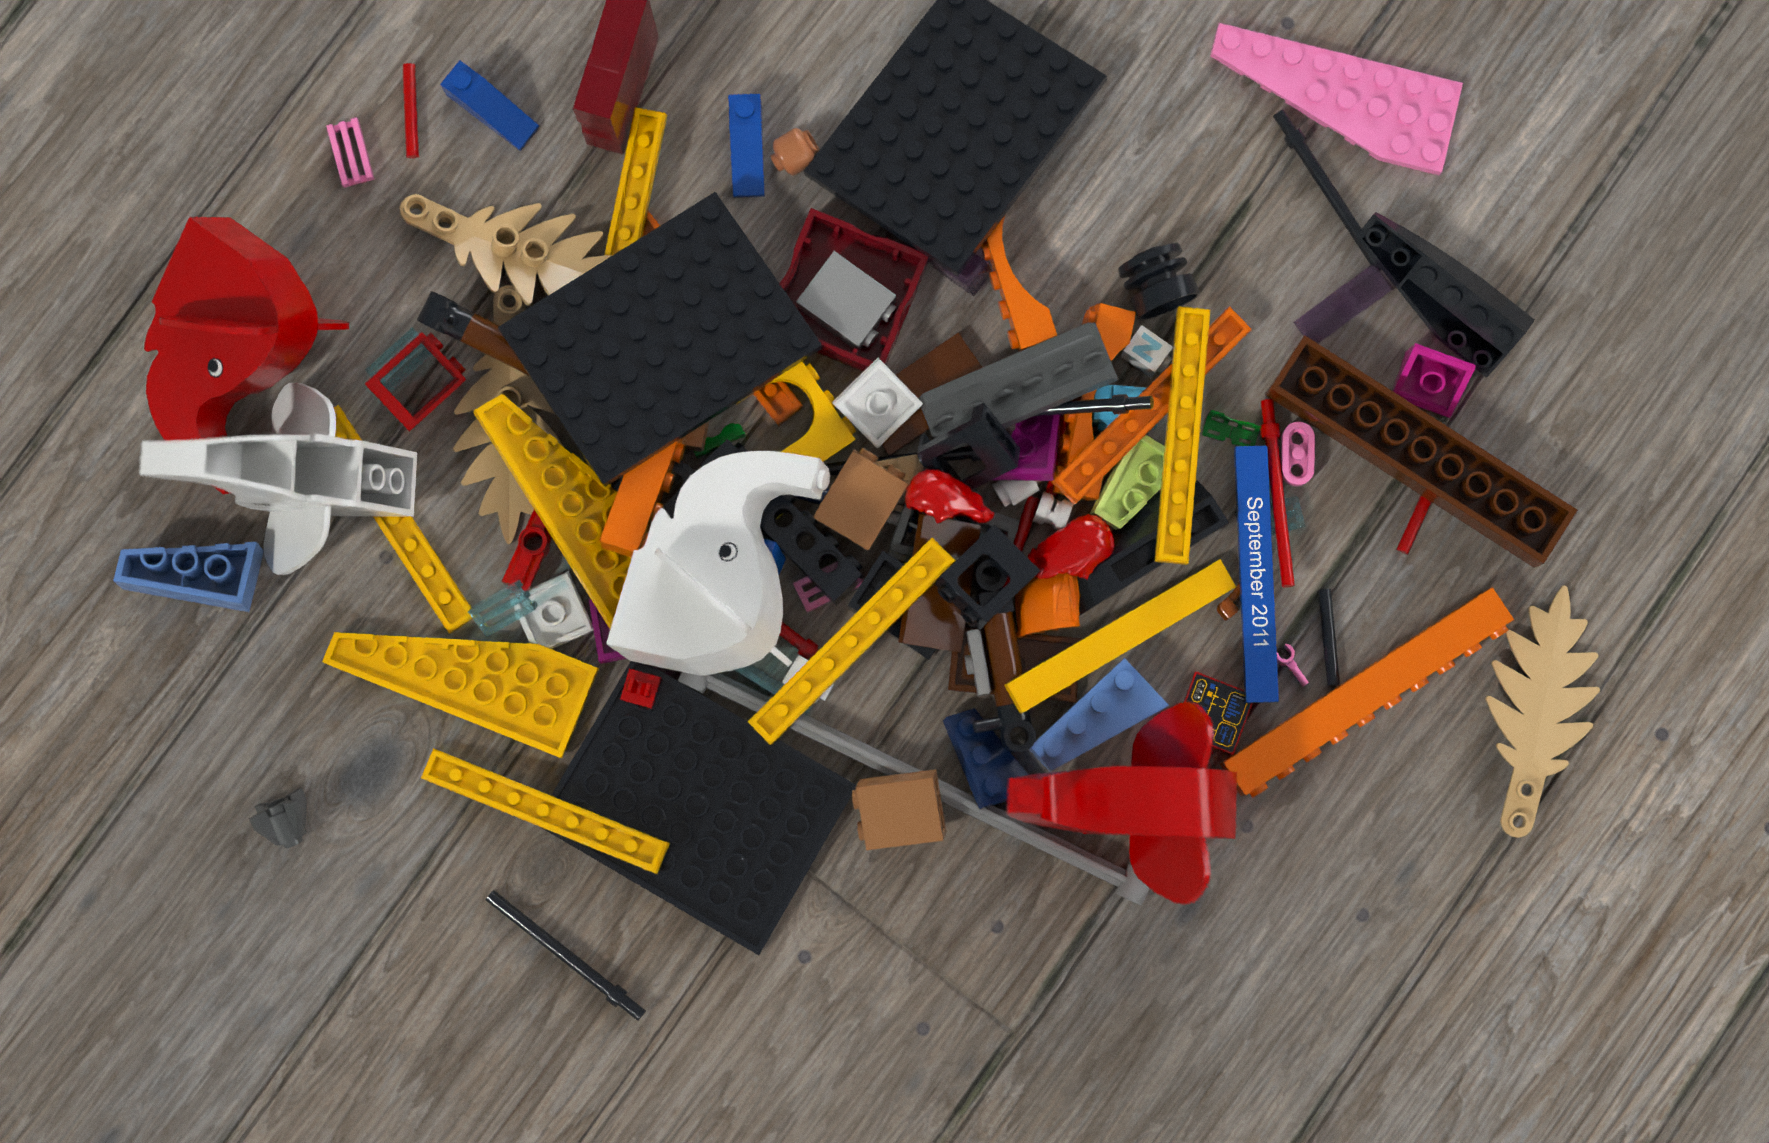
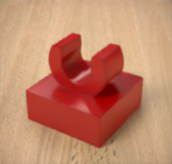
(640, 688)

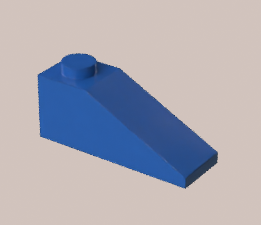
(488, 105)
(746, 145)

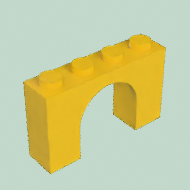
(828, 430)

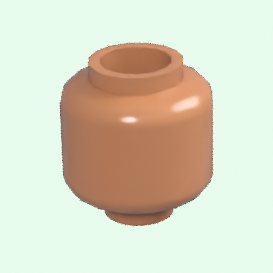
(794, 151)

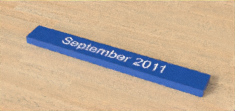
(1256, 574)

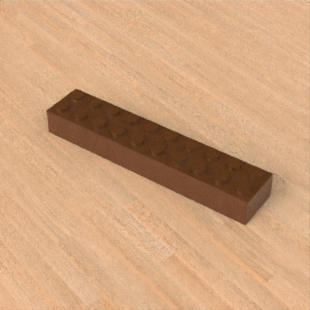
(1421, 452)

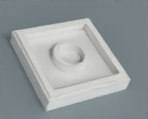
(877, 403)
(559, 613)

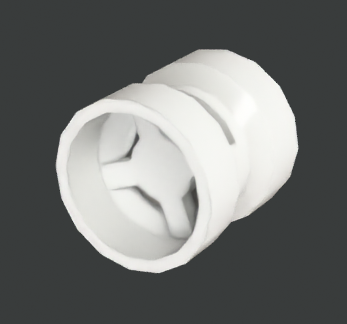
(1053, 511)

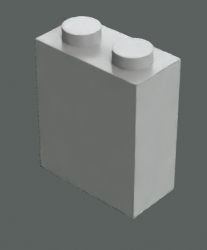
(847, 302)

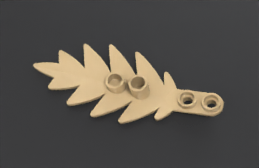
(503, 243)
(504, 492)
(1543, 704)

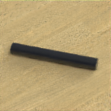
(1329, 637)

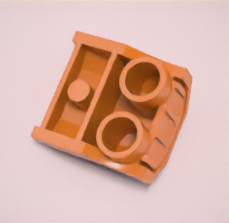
(1047, 605)

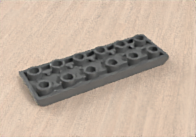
(1023, 382)

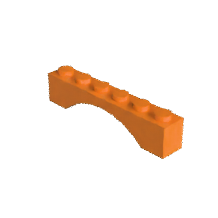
(1027, 317)
(1115, 330)

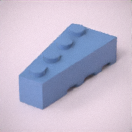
(203, 574)
(1103, 712)

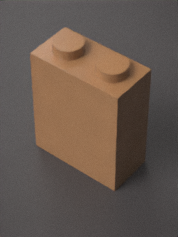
(861, 498)
(899, 810)

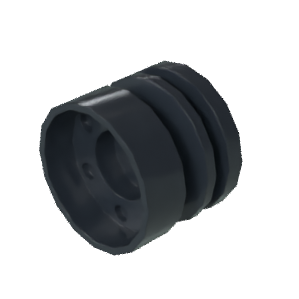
(1160, 285)

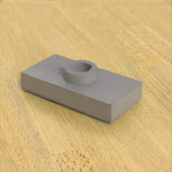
(976, 663)

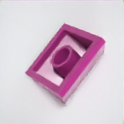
(1432, 379)

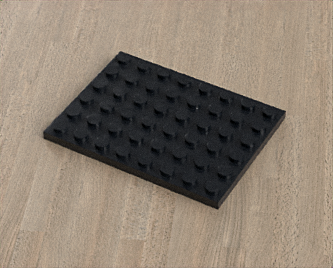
(955, 128)
(660, 338)
(730, 804)

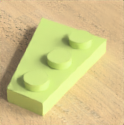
(1131, 483)

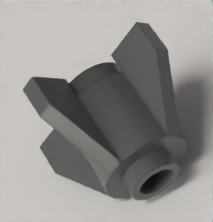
(282, 819)

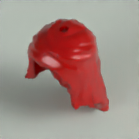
(945, 497)
(1074, 548)

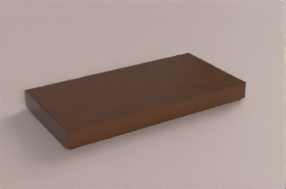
(936, 368)
(931, 619)
(1032, 650)

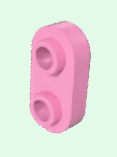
(1299, 455)

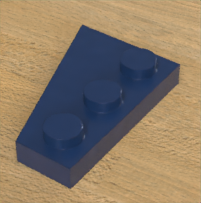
(982, 759)

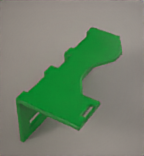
(1224, 429)
(730, 431)

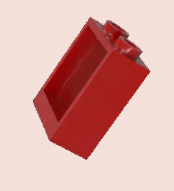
(452, 365)

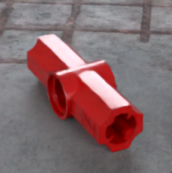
(526, 562)

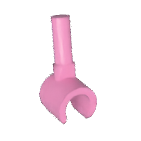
(1291, 665)

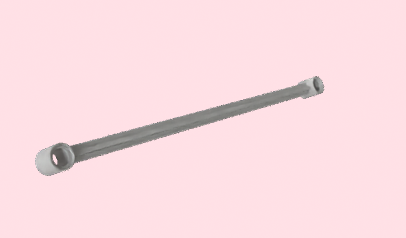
(1125, 879)

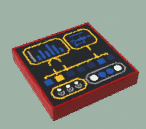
(1224, 706)

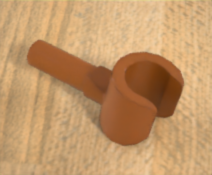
(1227, 607)

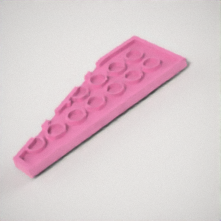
(1378, 106)

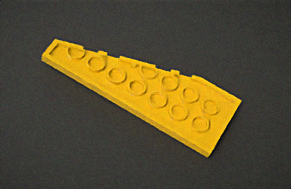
(564, 497)
(497, 685)

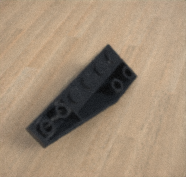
(1446, 295)
(1136, 548)

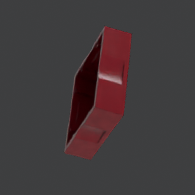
(616, 73)
(883, 259)

